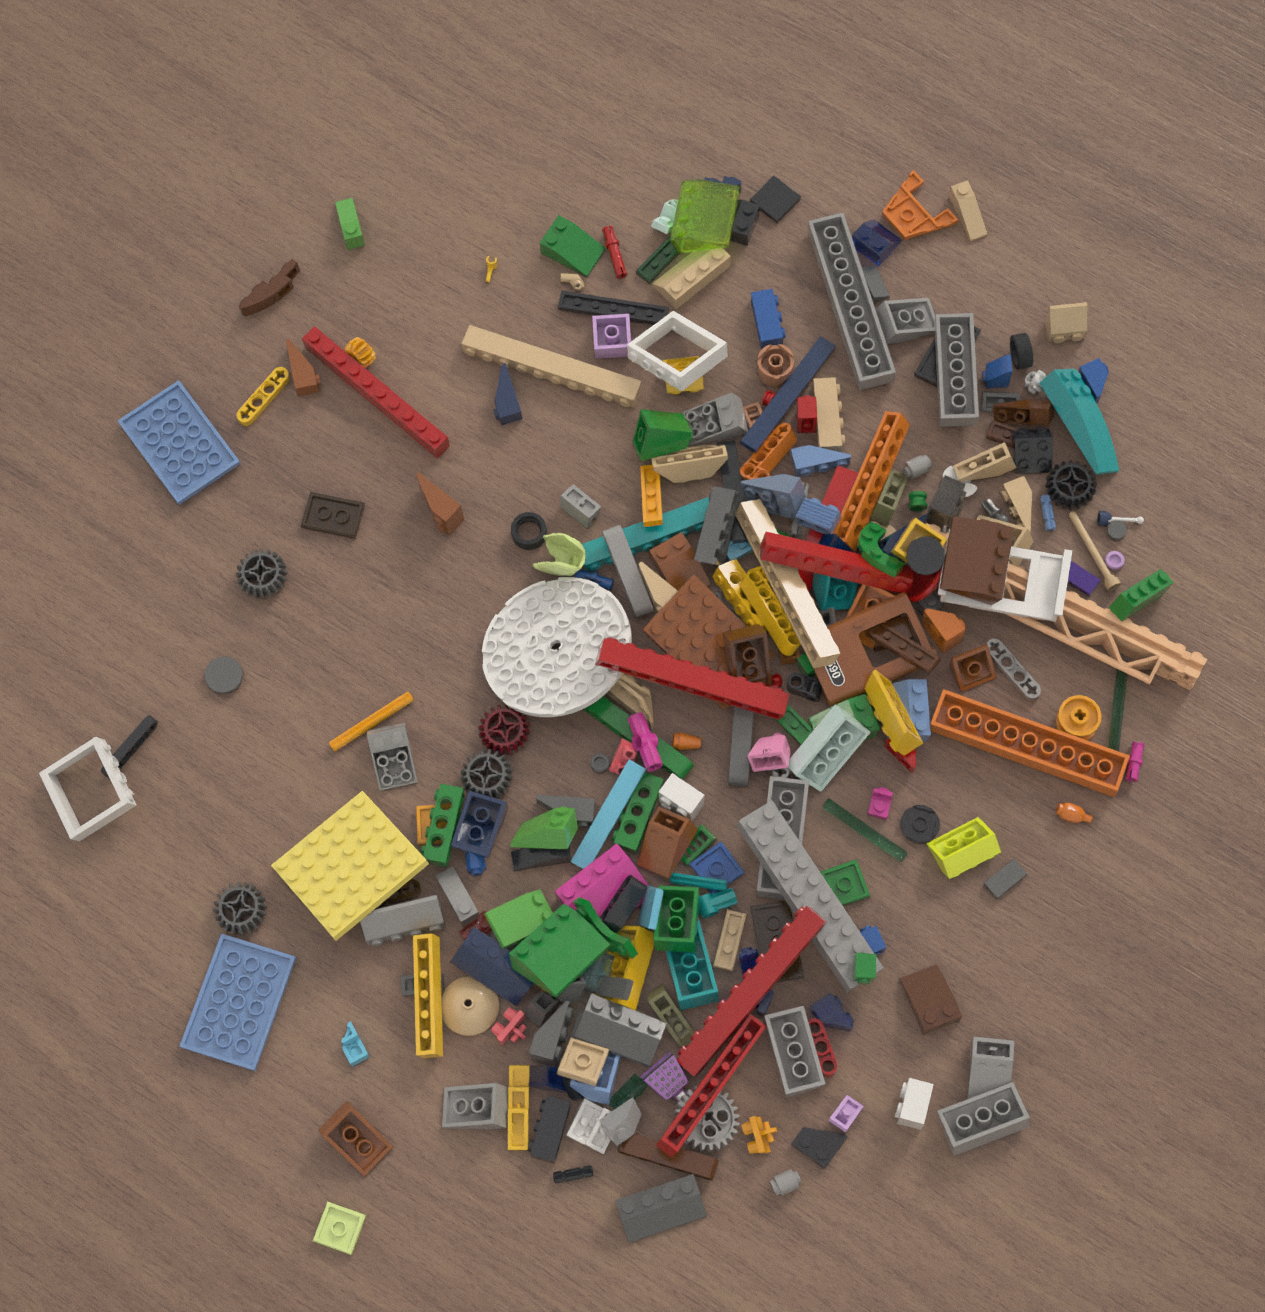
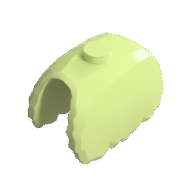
(568, 555)

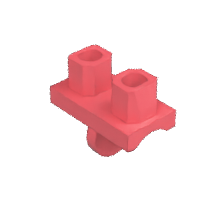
(623, 753)
(504, 1033)

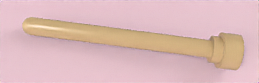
(1111, 582)

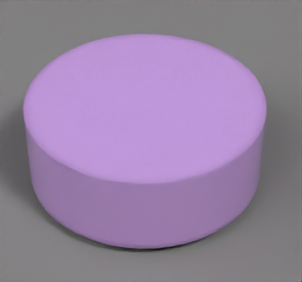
(1114, 560)

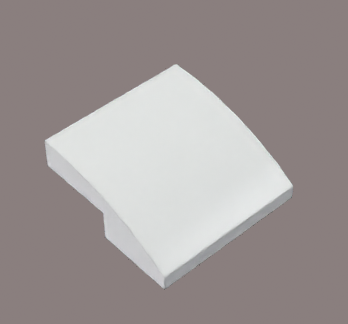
(586, 1126)

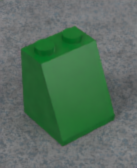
(660, 433)

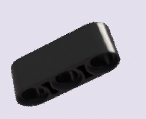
(623, 903)

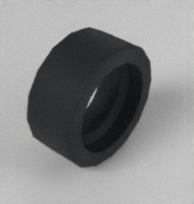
(1021, 351)
(528, 517)

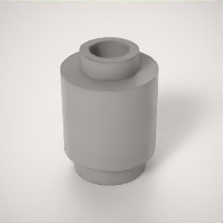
(917, 466)
(785, 1182)

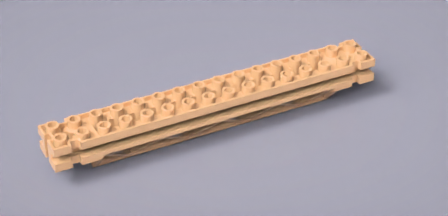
(1106, 629)

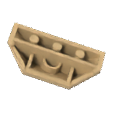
(691, 463)
(633, 697)

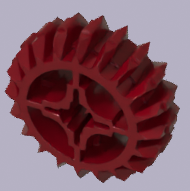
(497, 732)

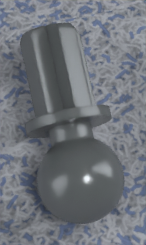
(993, 511)

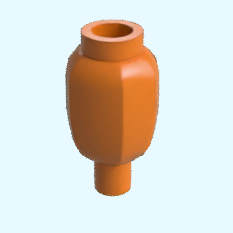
(1072, 813)

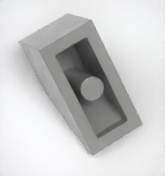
(621, 1122)

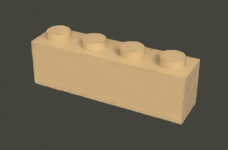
(828, 409)

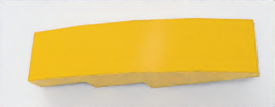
(518, 1107)

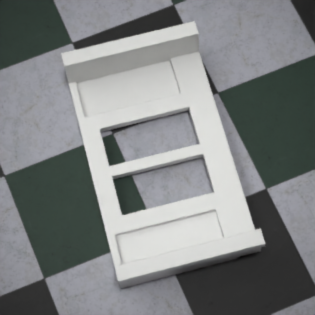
(1044, 587)

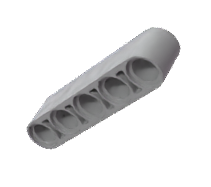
(627, 571)

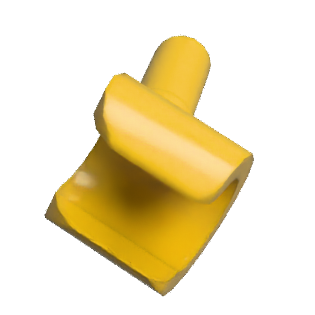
(491, 266)

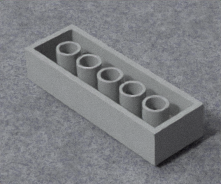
(956, 370)
(791, 801)

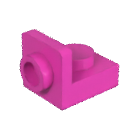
(880, 803)

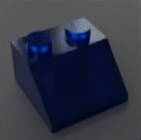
(875, 241)

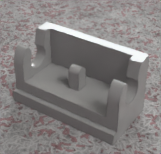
(579, 506)

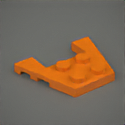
(909, 216)

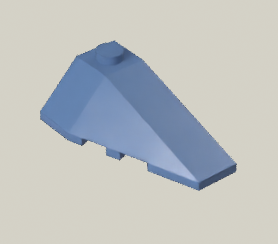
(605, 1085)

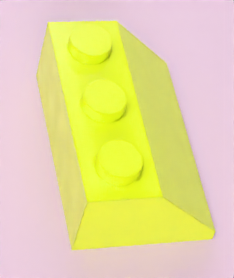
(964, 847)

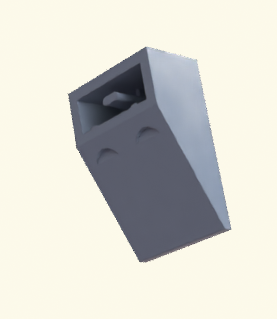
(778, 493)

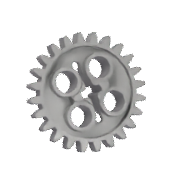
(719, 1106)

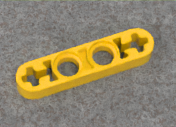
(265, 397)

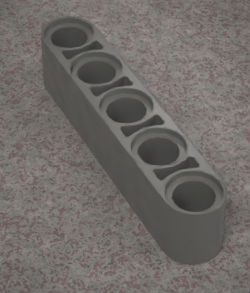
(740, 747)

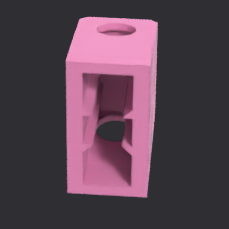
(770, 753)

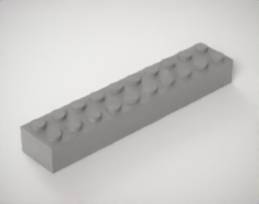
(851, 301)
(805, 886)

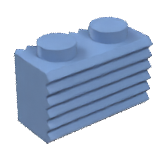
(818, 516)

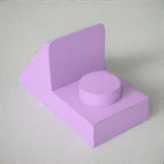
(846, 1113)

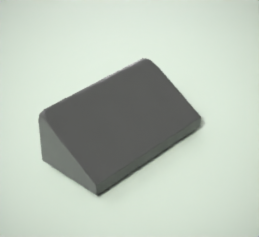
(875, 284)
(990, 398)

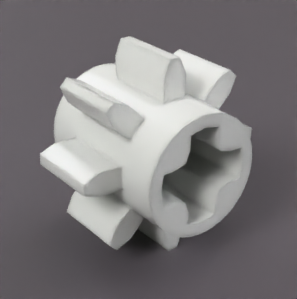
(1032, 381)

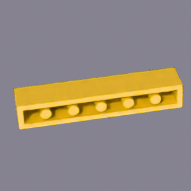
(428, 996)

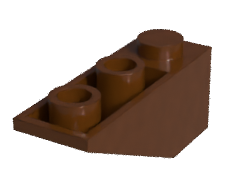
(1028, 411)

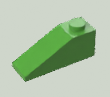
(349, 223)

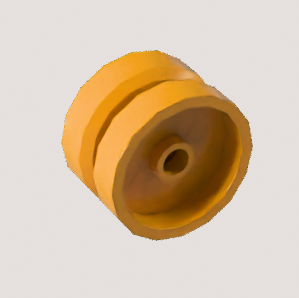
(1078, 717)

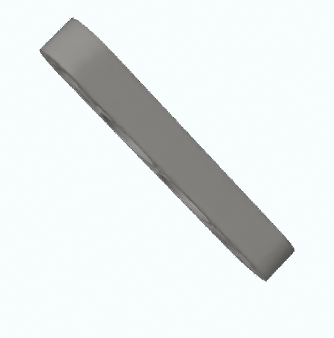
(1014, 668)

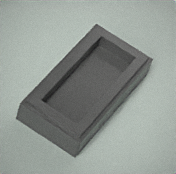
(1005, 878)
(615, 988)

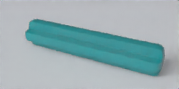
(698, 881)

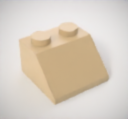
(1066, 322)

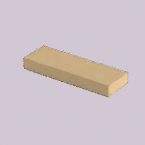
(729, 940)

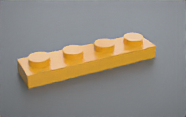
(651, 496)

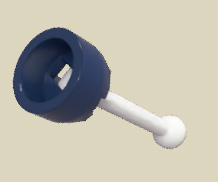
(1104, 518)

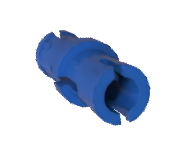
(606, 583)

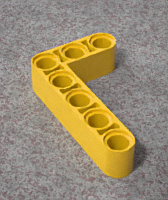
(767, 606)

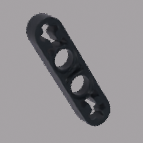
(133, 742)

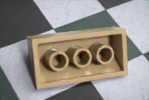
(692, 275)

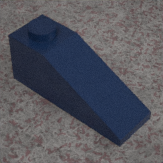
(506, 402)

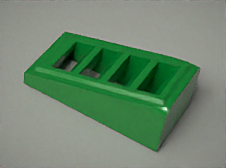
(706, 844)

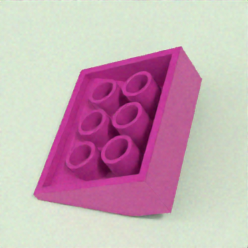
(599, 880)

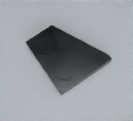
(818, 1144)

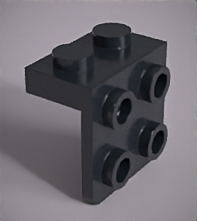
(1033, 450)

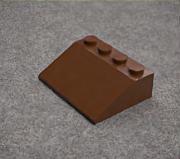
(977, 559)

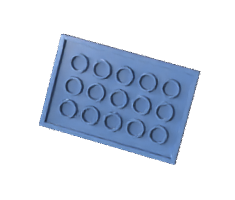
(179, 442)
(238, 1002)

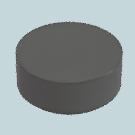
(1116, 530)
(600, 763)

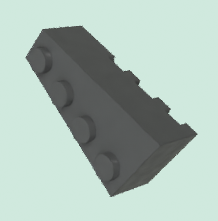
(717, 526)

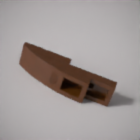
(265, 295)

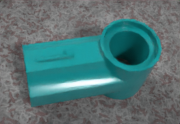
(713, 903)

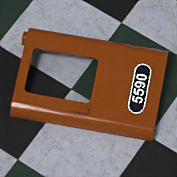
(852, 667)

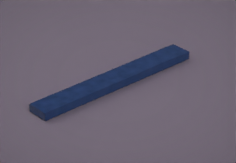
(787, 394)

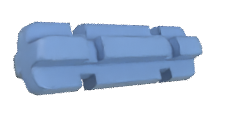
(1047, 511)

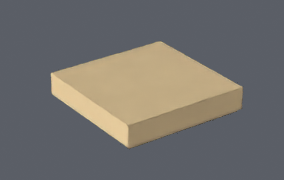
(583, 1061)

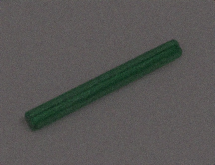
(1117, 710)
(865, 830)

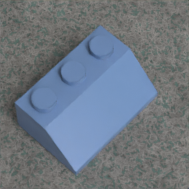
(915, 700)

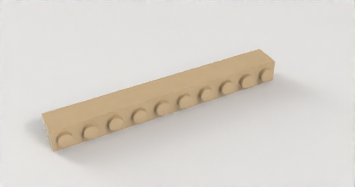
(552, 366)
(789, 589)

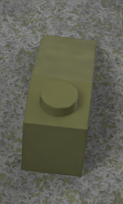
(889, 497)
(670, 1013)

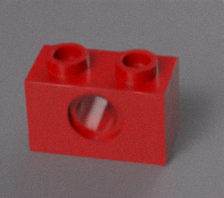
(806, 414)

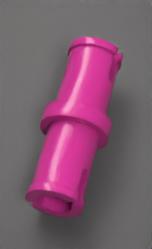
(1135, 761)

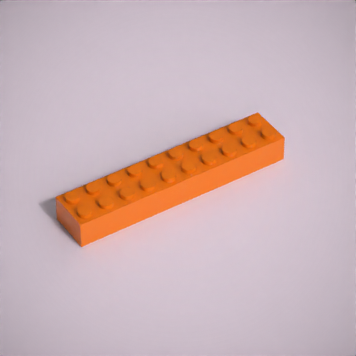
(1029, 743)

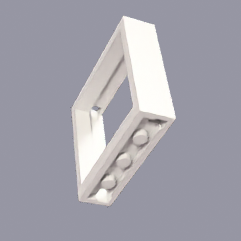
(673, 321)
(61, 802)

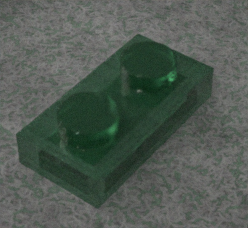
(631, 1089)

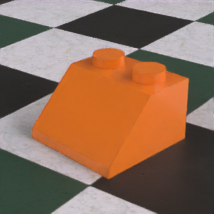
(943, 628)

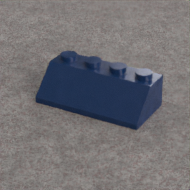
(491, 966)

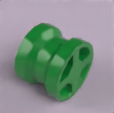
(917, 501)

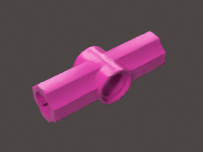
(645, 742)

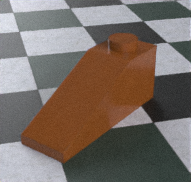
(303, 373)

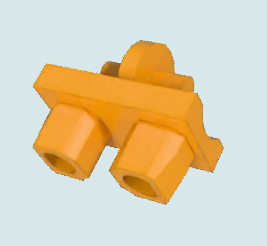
(762, 1135)

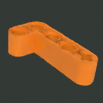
(770, 453)

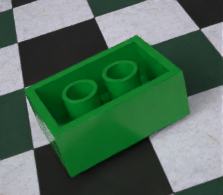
(677, 919)

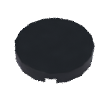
(925, 555)
(920, 824)

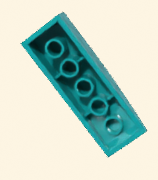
(1082, 418)
(693, 975)

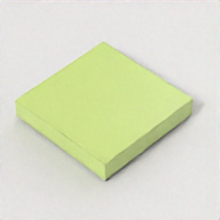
(339, 1228)

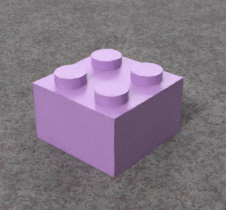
(611, 335)

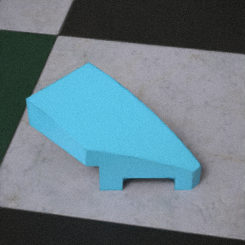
(353, 1046)

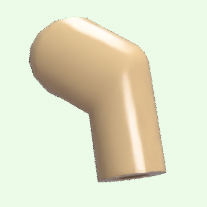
(574, 279)

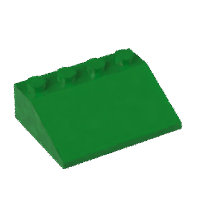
(558, 951)

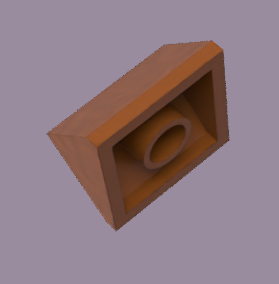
(972, 668)

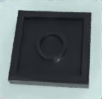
(775, 199)

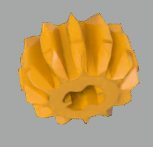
(360, 351)

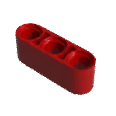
(828, 1055)

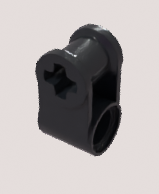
(806, 688)

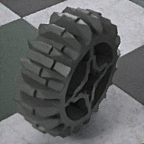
(247, 572)
(494, 776)
(242, 892)

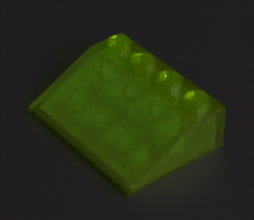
(704, 215)

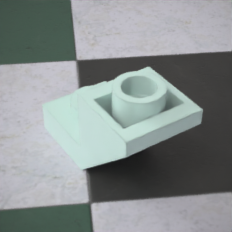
(666, 219)

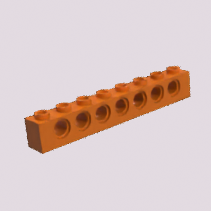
(871, 477)

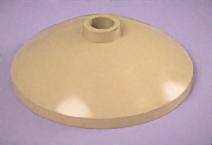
(472, 1019)

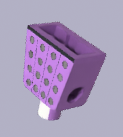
(666, 1078)

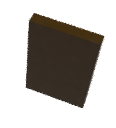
(333, 515)

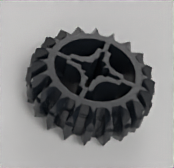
(1085, 483)

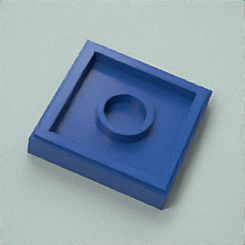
(717, 864)

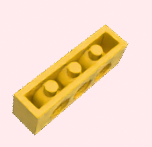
(725, 577)

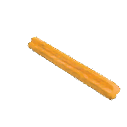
(371, 721)

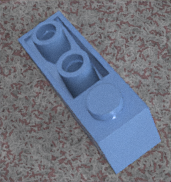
(814, 459)

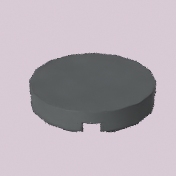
(223, 675)

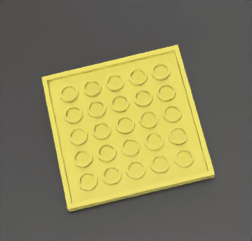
(349, 865)

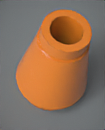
(684, 741)

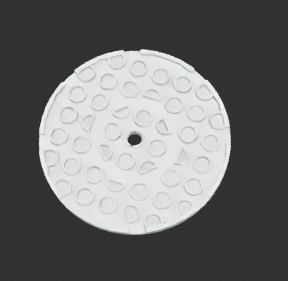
(521, 638)

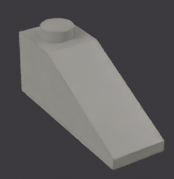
(457, 896)

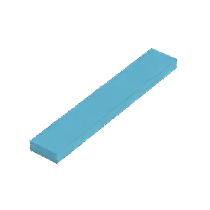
(608, 814)

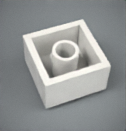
(681, 798)
(915, 1103)

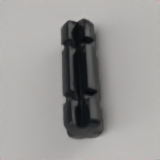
(573, 1174)

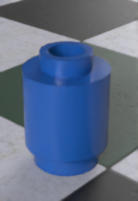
(475, 864)

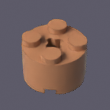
(775, 365)

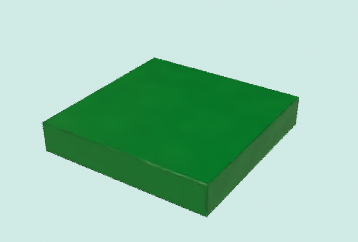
(847, 882)

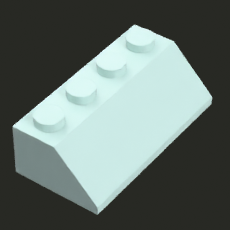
(828, 748)

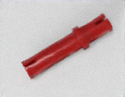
(612, 245)

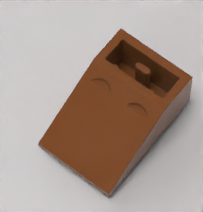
(665, 842)

